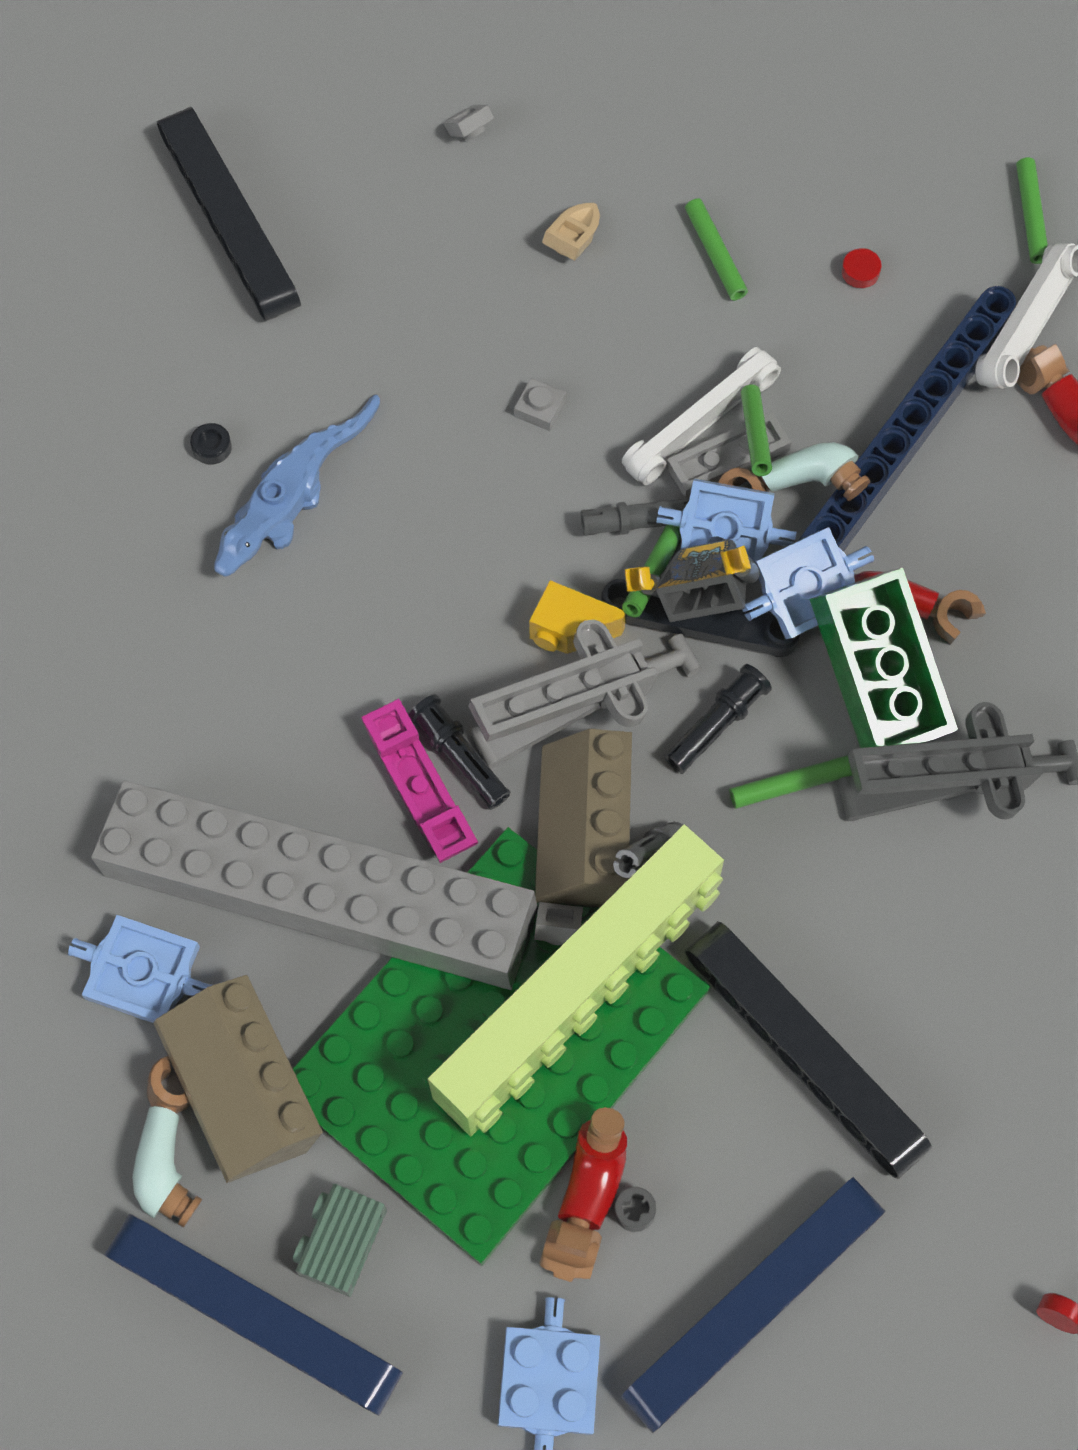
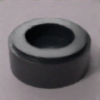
(211, 443)

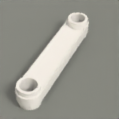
(1002, 363)
(648, 460)

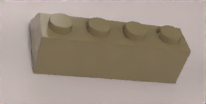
(583, 817)
(238, 1079)

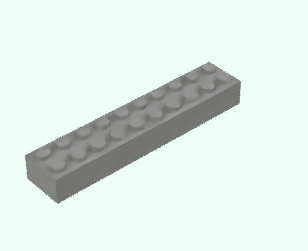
(317, 884)

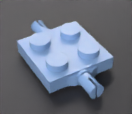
(730, 514)
(800, 573)
(139, 969)
(549, 1379)

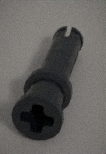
(729, 707)
(448, 737)

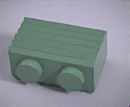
(340, 1239)

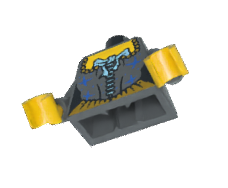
(699, 580)

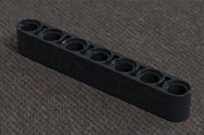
(228, 214)
(808, 1050)

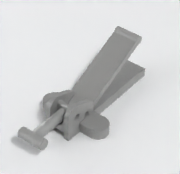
(544, 704)

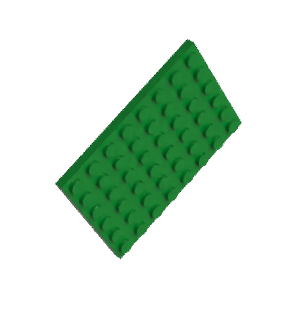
(376, 1060)

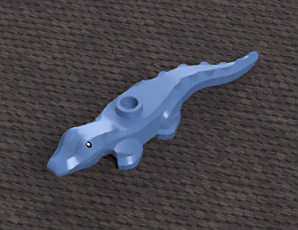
(284, 490)

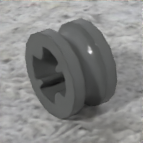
(625, 1199)

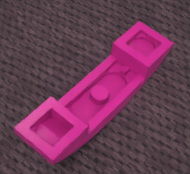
(418, 781)

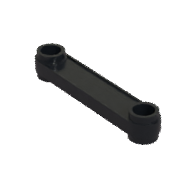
(725, 628)

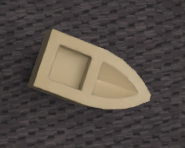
(573, 230)

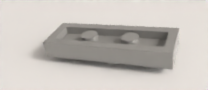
(724, 452)

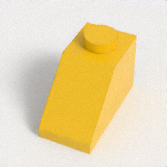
(562, 612)

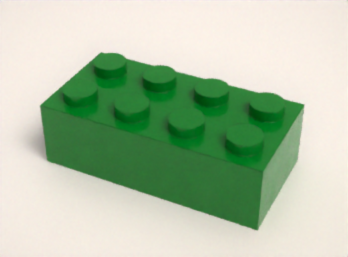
(883, 662)

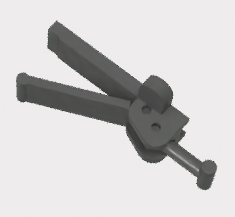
(923, 773)

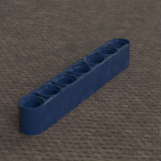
(752, 1305)
(254, 1314)

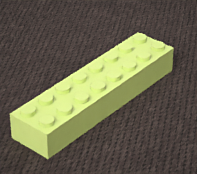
(576, 982)

